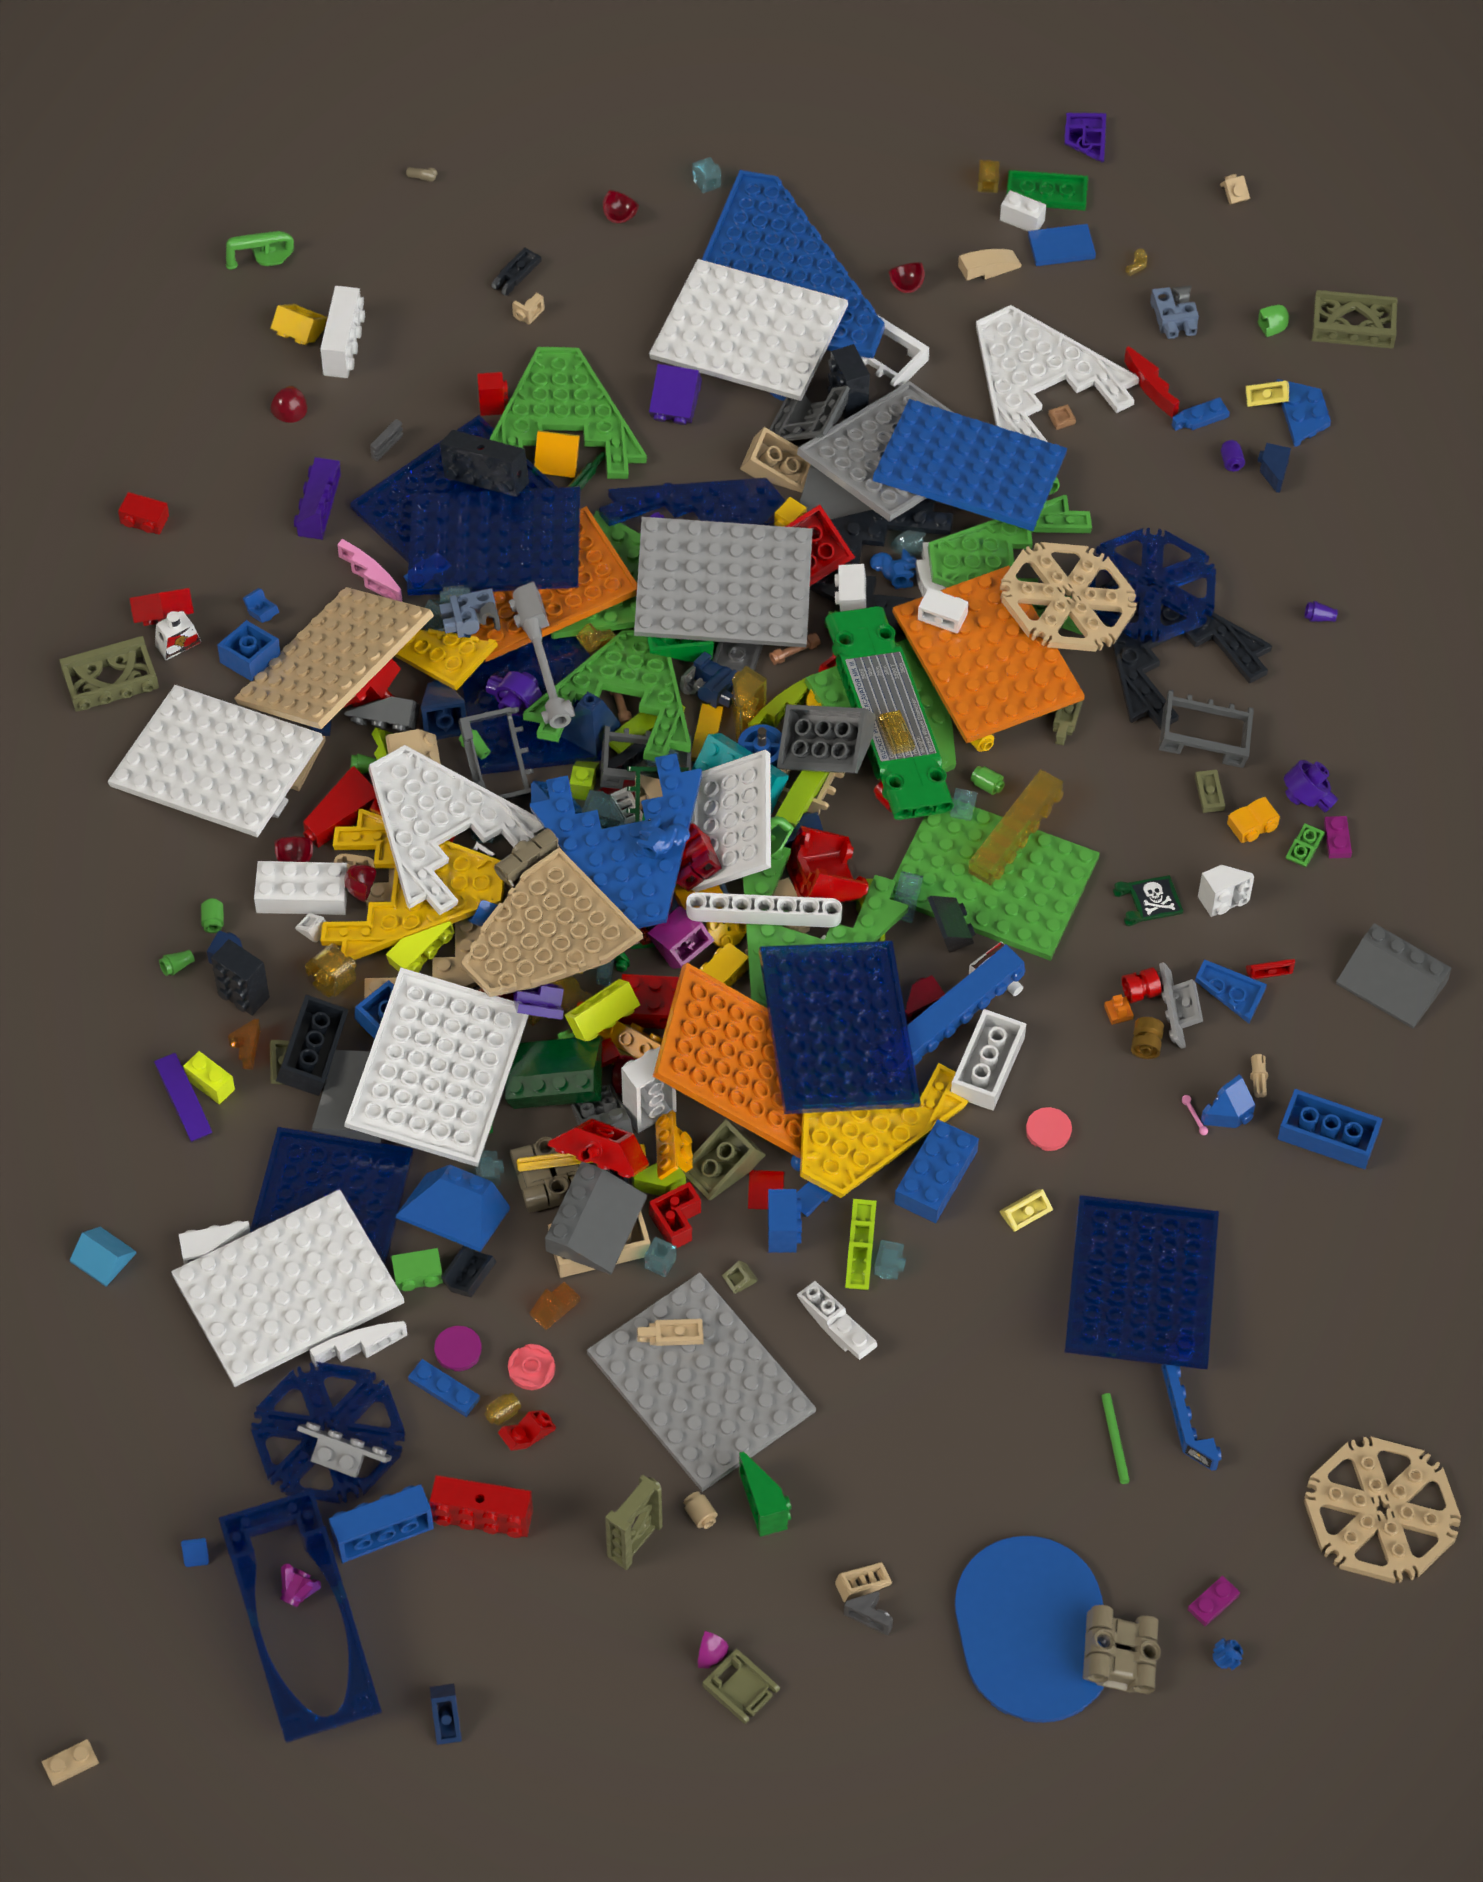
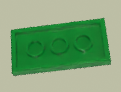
(1052, 189)

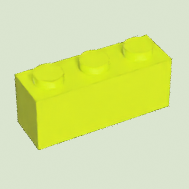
(602, 1010)

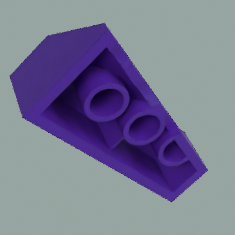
(318, 498)

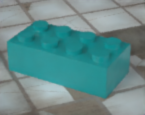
(721, 750)

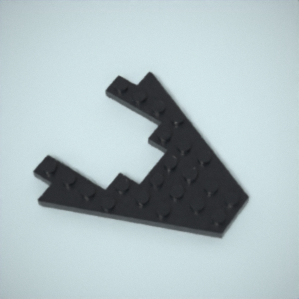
(871, 529)
(1136, 658)

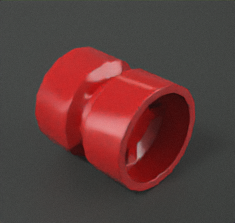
(1141, 985)

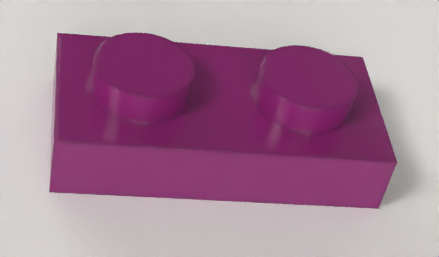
(1337, 837)
(1213, 1601)

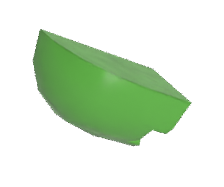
(1273, 319)

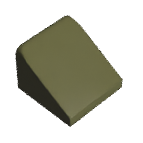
(739, 1277)

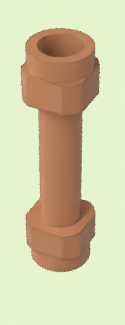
(778, 656)
(623, 715)

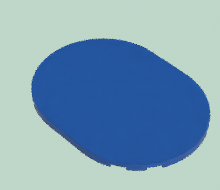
(1025, 1627)

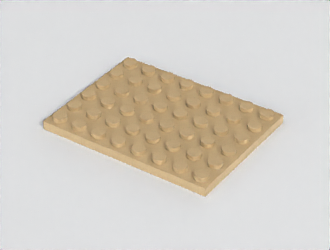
(333, 657)

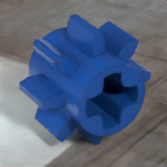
(1227, 1654)

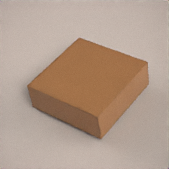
(1062, 417)

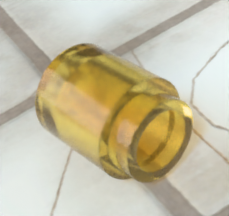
(502, 1409)

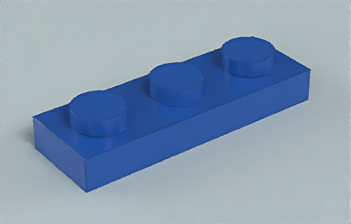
(444, 1388)

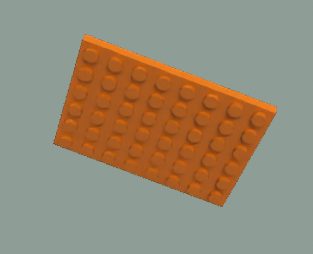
(602, 584)
(991, 668)
(724, 1057)

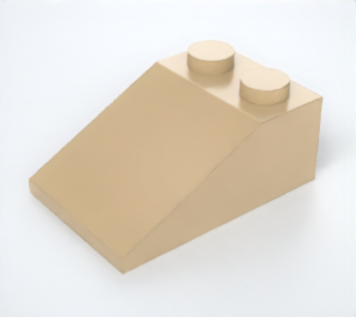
(776, 460)

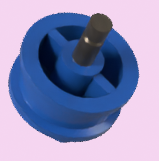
(760, 738)

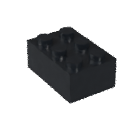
(849, 370)
(240, 977)

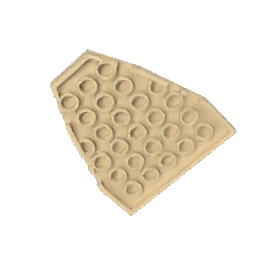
(548, 930)

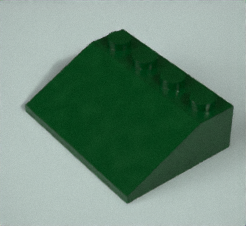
(555, 1073)

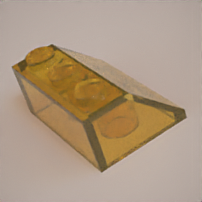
(748, 698)

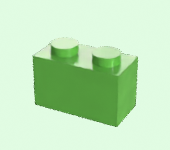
(417, 1269)

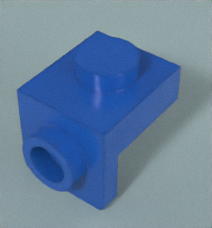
(259, 606)

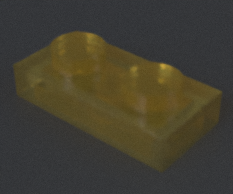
(896, 732)

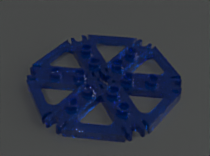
(1166, 584)
(320, 1410)

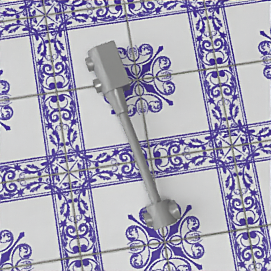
(532, 619)

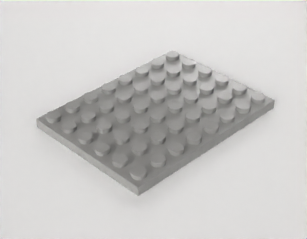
(855, 448)
(723, 582)
(707, 1396)

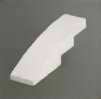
(367, 1339)

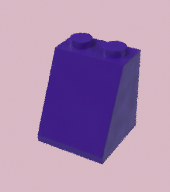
(675, 394)

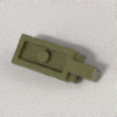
(1066, 721)

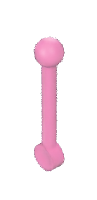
(1186, 1100)

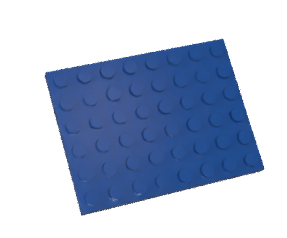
(970, 464)

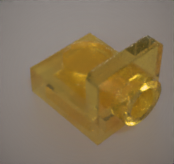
(592, 639)

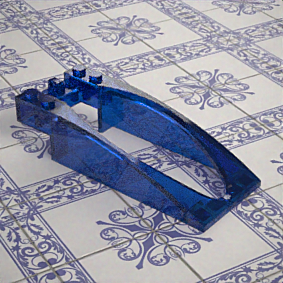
(298, 1509)

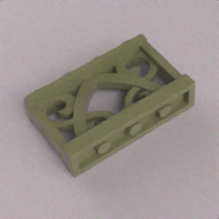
(1368, 305)
(110, 655)
(620, 1537)

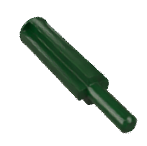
(587, 472)

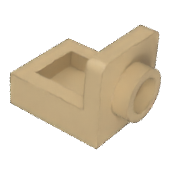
(1235, 189)

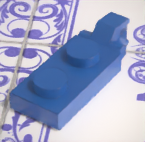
(1201, 415)

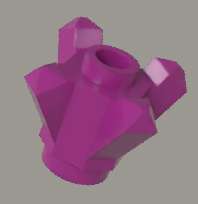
(297, 1585)

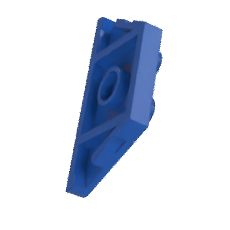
(1305, 412)

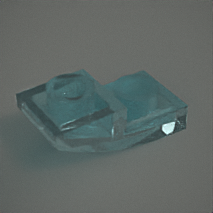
(908, 893)

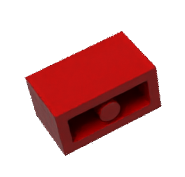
(492, 393)
(143, 513)

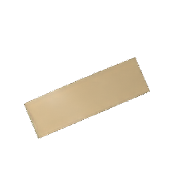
(988, 263)

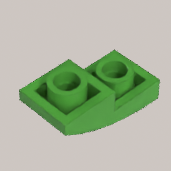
(1305, 845)

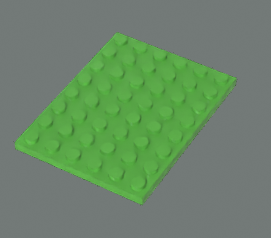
(1023, 907)

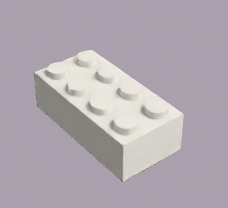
(342, 332)
(300, 888)
(988, 1059)
(644, 1095)

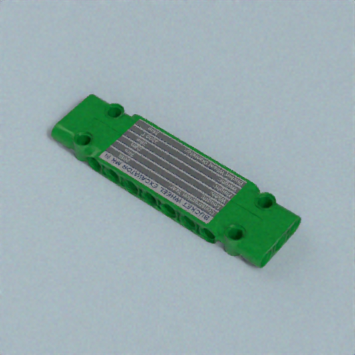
(881, 681)

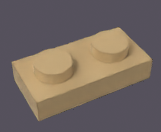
(70, 1762)

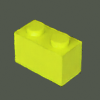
(209, 1077)

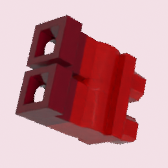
(696, 856)

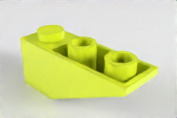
(416, 949)

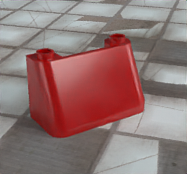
(821, 868)

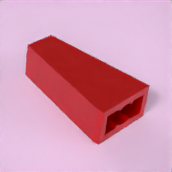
(339, 807)

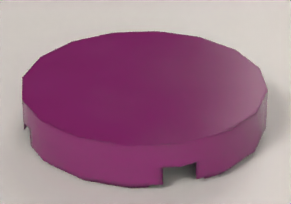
(458, 1348)

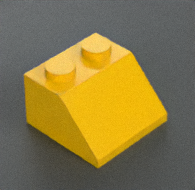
(298, 323)

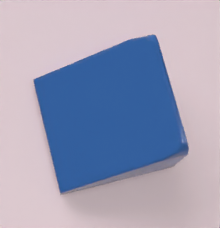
(195, 1552)

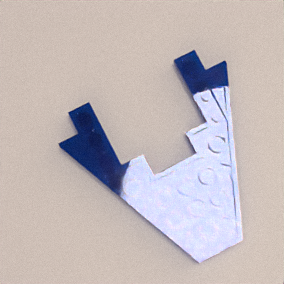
(715, 501)

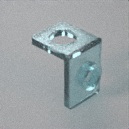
(963, 804)

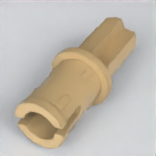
(1259, 1075)

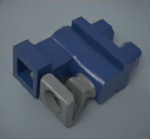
(713, 681)

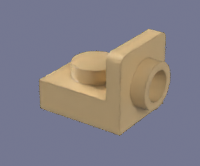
(529, 311)

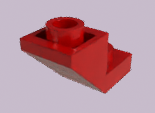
(529, 1430)

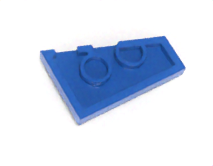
(1231, 988)

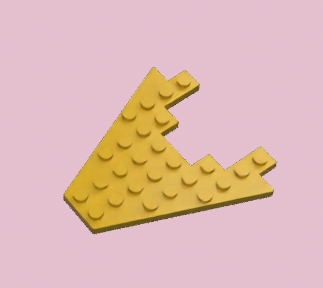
(466, 875)
(851, 1146)

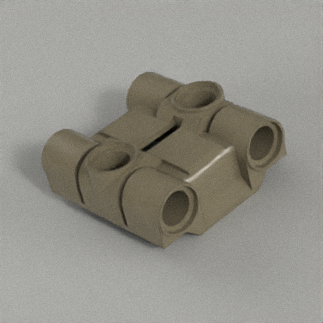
(524, 856)
(538, 1184)
(1118, 1667)

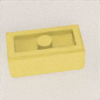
(1267, 393)
(1026, 1210)

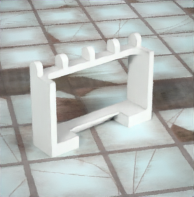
(916, 350)

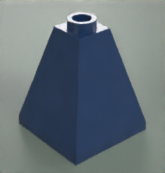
(442, 710)
(588, 724)

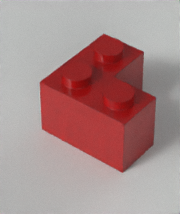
(158, 605)
(672, 1211)

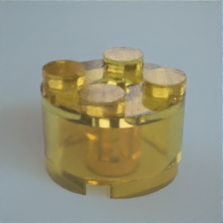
(331, 971)

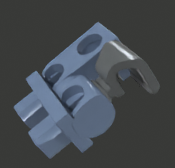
(1172, 317)
(469, 612)

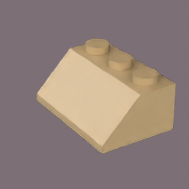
(418, 740)

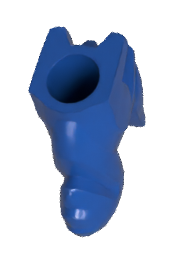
(895, 570)
(659, 841)

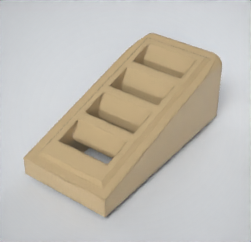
(850, 1590)

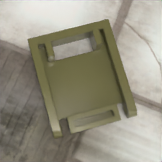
(744, 1690)

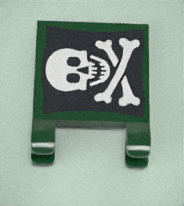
(1152, 898)

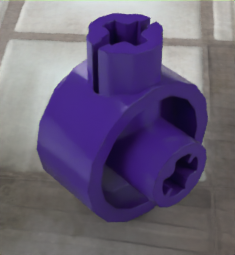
(514, 690)
(1309, 785)

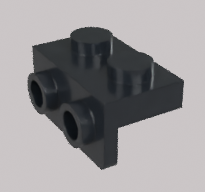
(467, 1271)

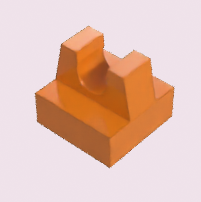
(1118, 1009)

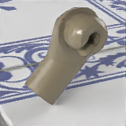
(423, 174)

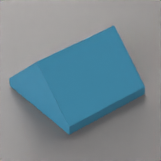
(101, 1255)

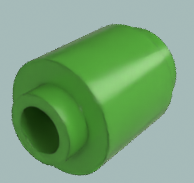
(988, 780)
(212, 915)

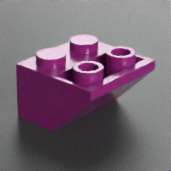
(680, 938)

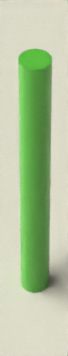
(1115, 1438)

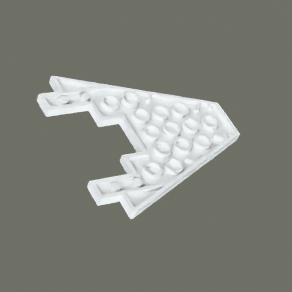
(1029, 356)
(429, 805)

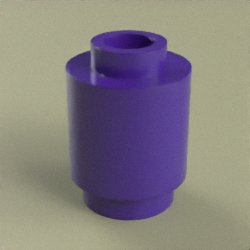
(1232, 455)

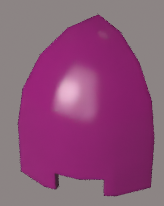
(712, 1650)

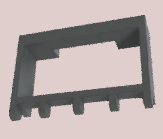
(467, 737)
(1175, 742)
(615, 777)

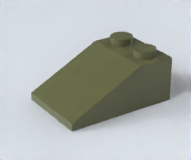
(723, 1160)

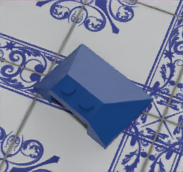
(456, 1206)

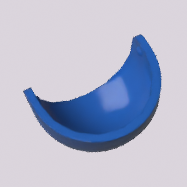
(482, 913)

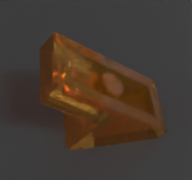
(247, 1040)
(554, 1305)

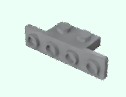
(1182, 1004)
(341, 1453)

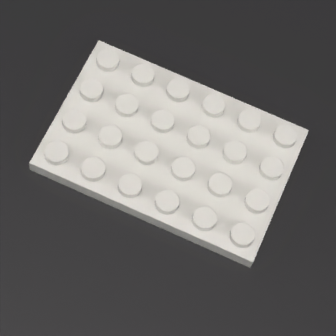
(736, 815)

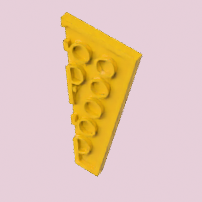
(445, 655)

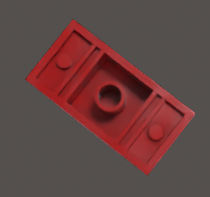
(377, 687)

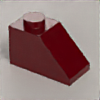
(922, 996)

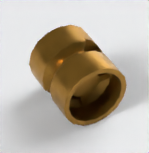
(1147, 1038)

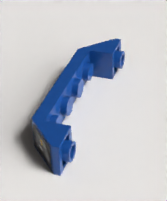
(1200, 1450)

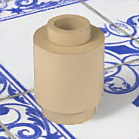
(700, 1510)

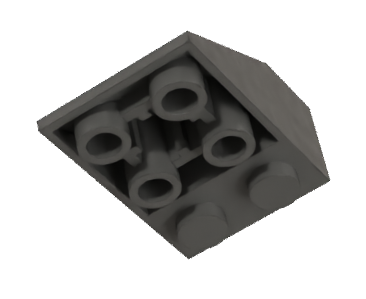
(391, 711)
(608, 1110)

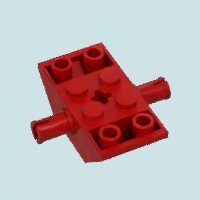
(603, 1145)

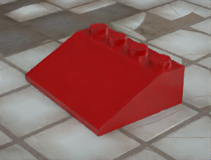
(828, 546)

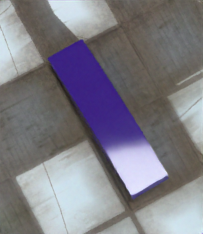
(183, 1097)

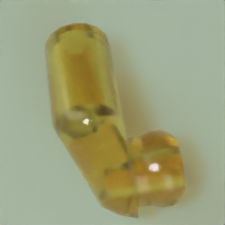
(1139, 264)

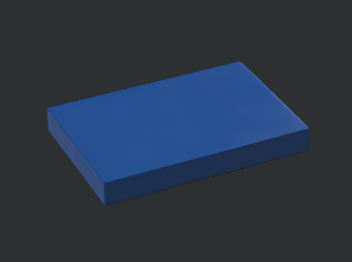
(1061, 245)

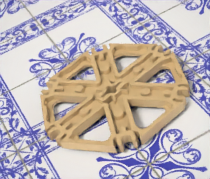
(1053, 591)
(1370, 1521)

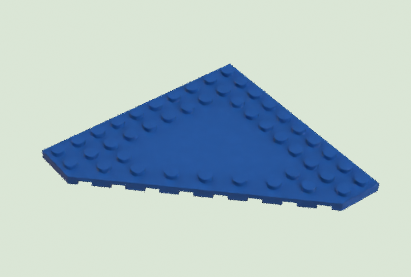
(772, 238)

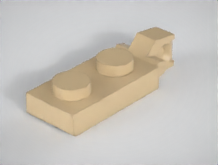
(672, 1332)

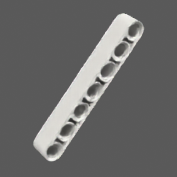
(754, 915)

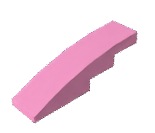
(374, 575)

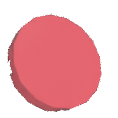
(1048, 1129)
(531, 1367)

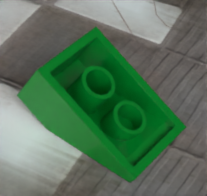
(679, 648)
(764, 1497)

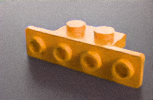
(631, 1038)
(672, 1146)

